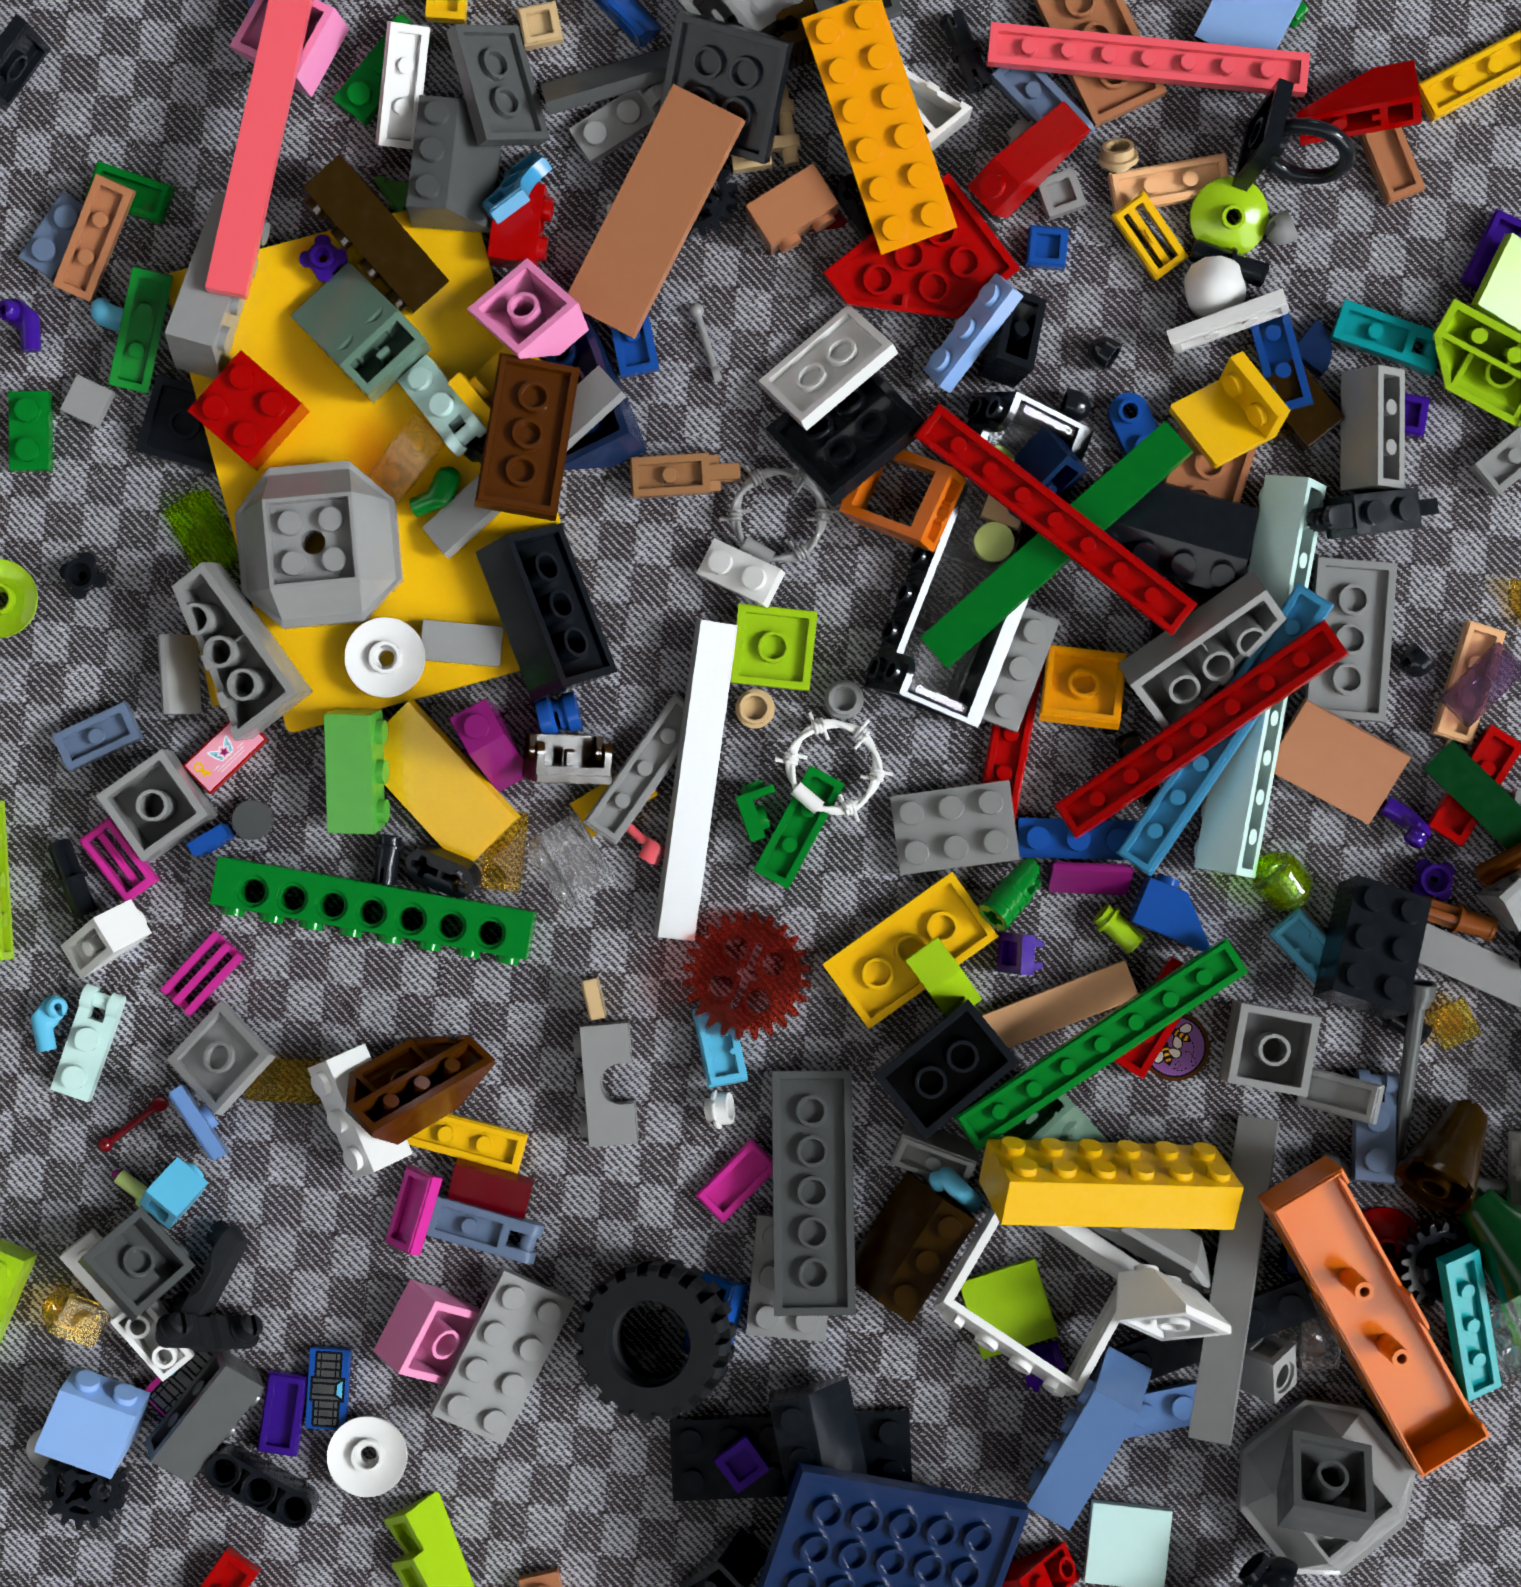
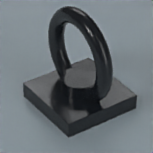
(1269, 133)

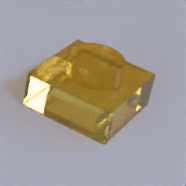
(1452, 1023)

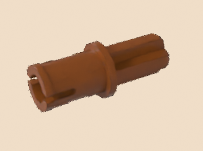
(1460, 919)

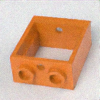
(932, 513)

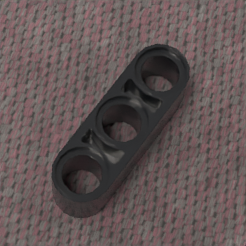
(242, 1488)

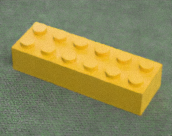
(1109, 1184)

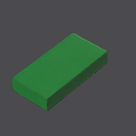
(151, 199)

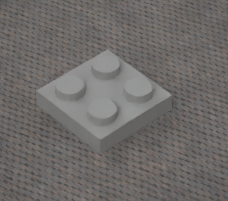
(221, 1058)

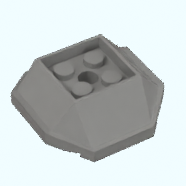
(359, 555)
(1260, 1471)

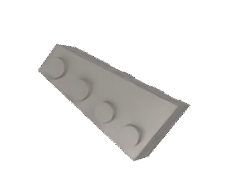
(201, 321)
(243, 657)

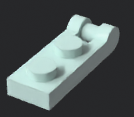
(441, 405)
(88, 1044)

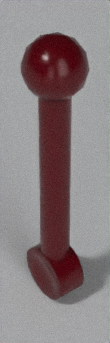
(159, 1104)

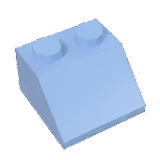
(93, 1422)

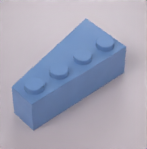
(1088, 1438)

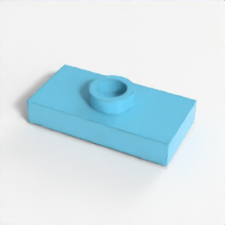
(1300, 941)
(720, 1056)

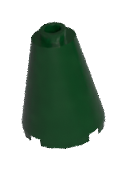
(1496, 1231)

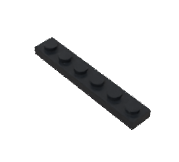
(1271, 1312)

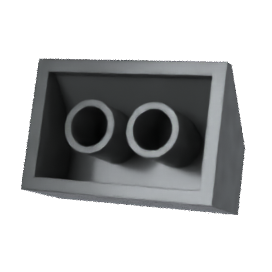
(449, 169)

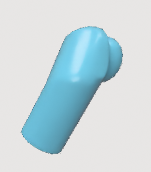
(44, 1021)

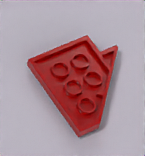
(929, 276)

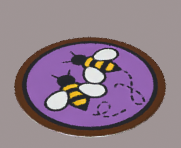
(1183, 1051)

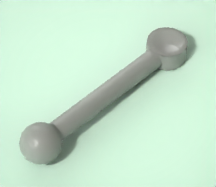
(696, 311)

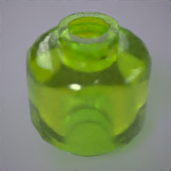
(1282, 881)

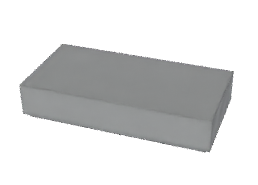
(462, 643)
(1343, 1096)

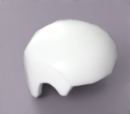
(1214, 285)

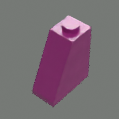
(490, 743)

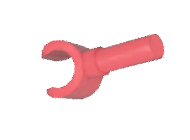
(651, 851)

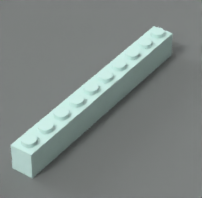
(1240, 797)

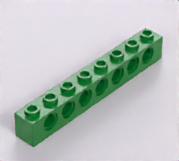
(235, 875)

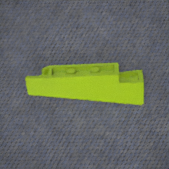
(429, 1546)

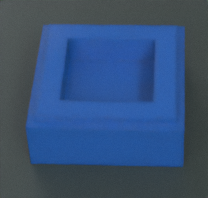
(1046, 247)
(211, 840)

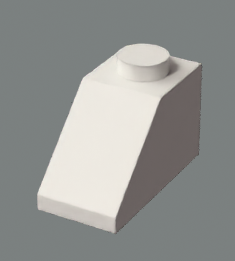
(105, 938)

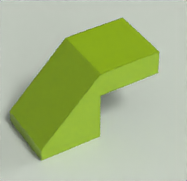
(941, 975)

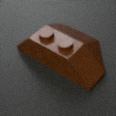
(415, 1085)

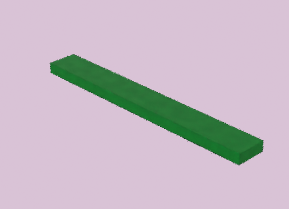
(1041, 560)
(1101, 1043)

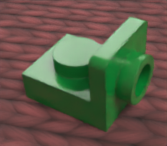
(754, 817)

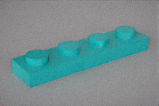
(1468, 1321)

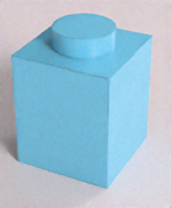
(174, 1192)

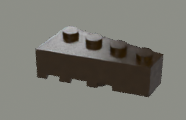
(374, 235)

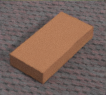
(1392, 164)

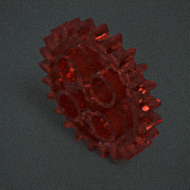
(713, 962)

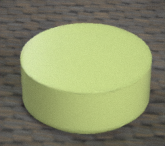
(993, 542)

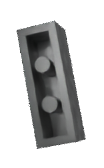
(204, 1415)

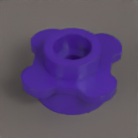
(323, 270)
(1444, 875)

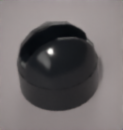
(1104, 352)
(1075, 405)
(1416, 661)

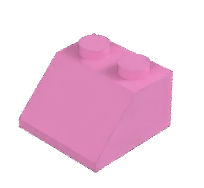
(322, 40)
(530, 313)
(425, 1332)

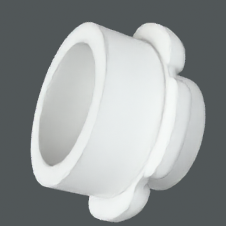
(719, 1109)

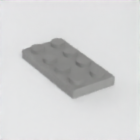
(1364, 625)
(502, 1355)

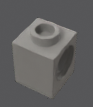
(1269, 1368)

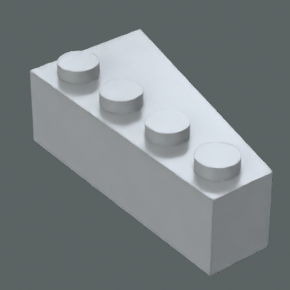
(1185, 668)

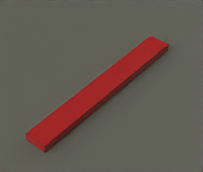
(1055, 519)
(1201, 729)

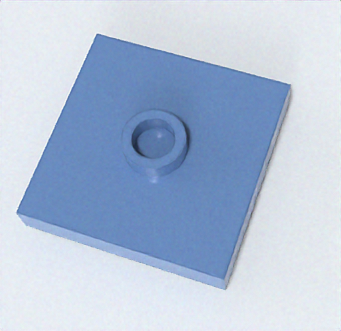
(200, 1121)

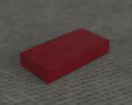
(490, 1188)

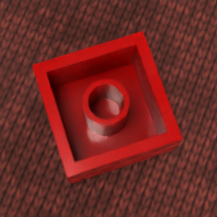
(248, 410)

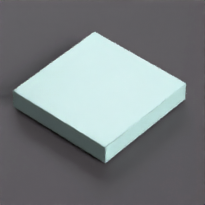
(1127, 1544)

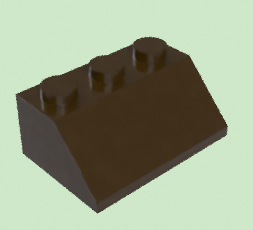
(910, 1246)

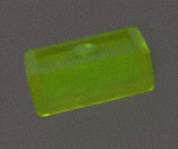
(202, 530)

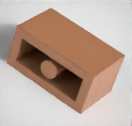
(793, 210)

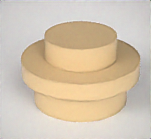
(1118, 155)
(755, 708)

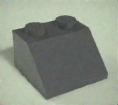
(1326, 1486)

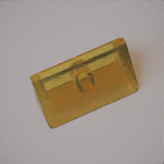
(506, 858)
(284, 1082)

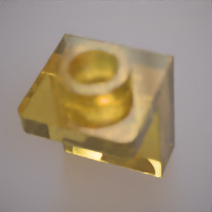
(74, 1316)

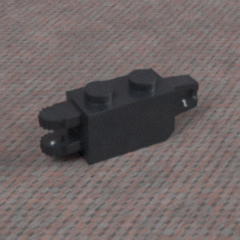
(1371, 513)

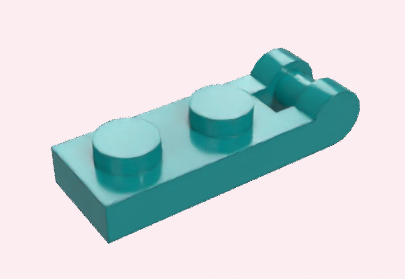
(1385, 337)

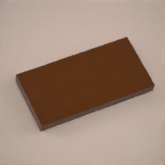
(527, 437)

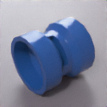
(567, 711)

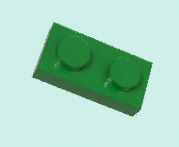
(30, 431)

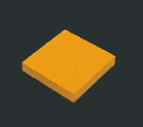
(1083, 687)

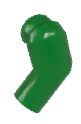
(440, 492)

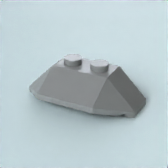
(1172, 1250)

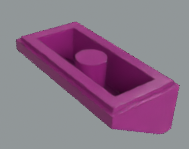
(1089, 878)

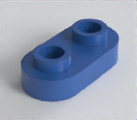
(1130, 431)

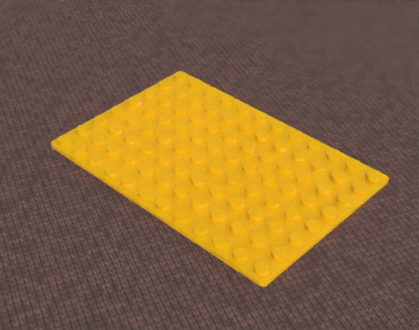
(353, 429)

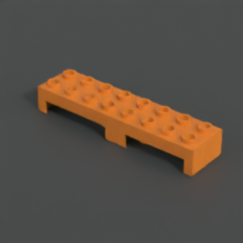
(1372, 1316)

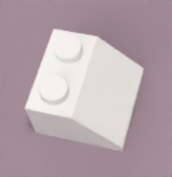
(1165, 1306)

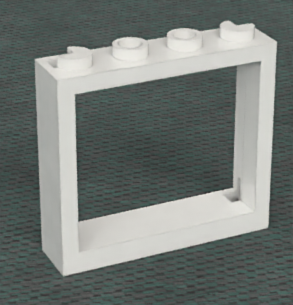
(1021, 1359)

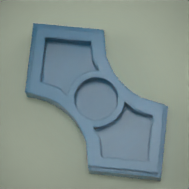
(516, 186)

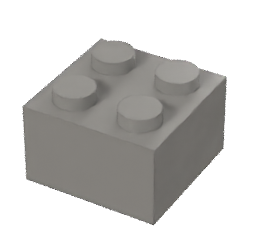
(157, 805)
(1270, 1048)

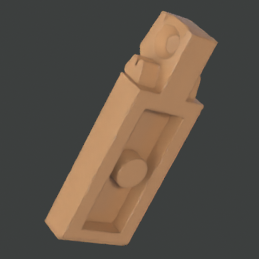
(680, 475)

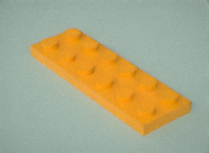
(879, 123)

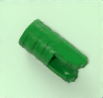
(1011, 895)

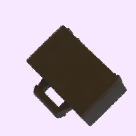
(1309, 422)

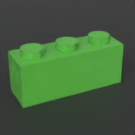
(355, 770)

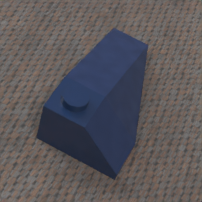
(618, 433)

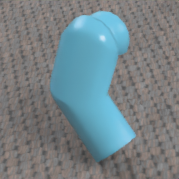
(106, 314)
(956, 1187)

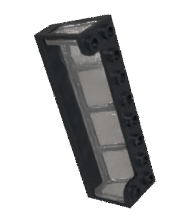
(944, 578)

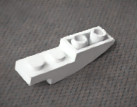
(140, 1332)

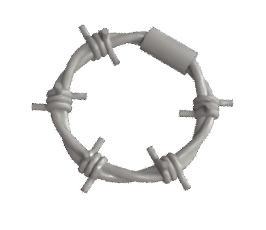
(758, 550)

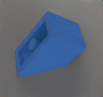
(1168, 912)

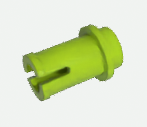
(1118, 928)

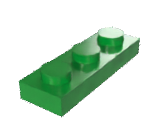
(140, 329)
(797, 830)

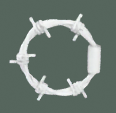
(805, 795)

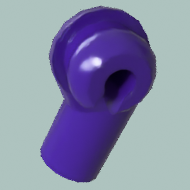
(25, 320)
(1417, 829)

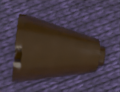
(1446, 1159)

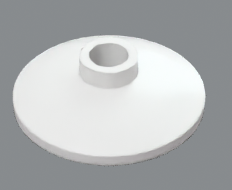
(367, 646)
(357, 1473)

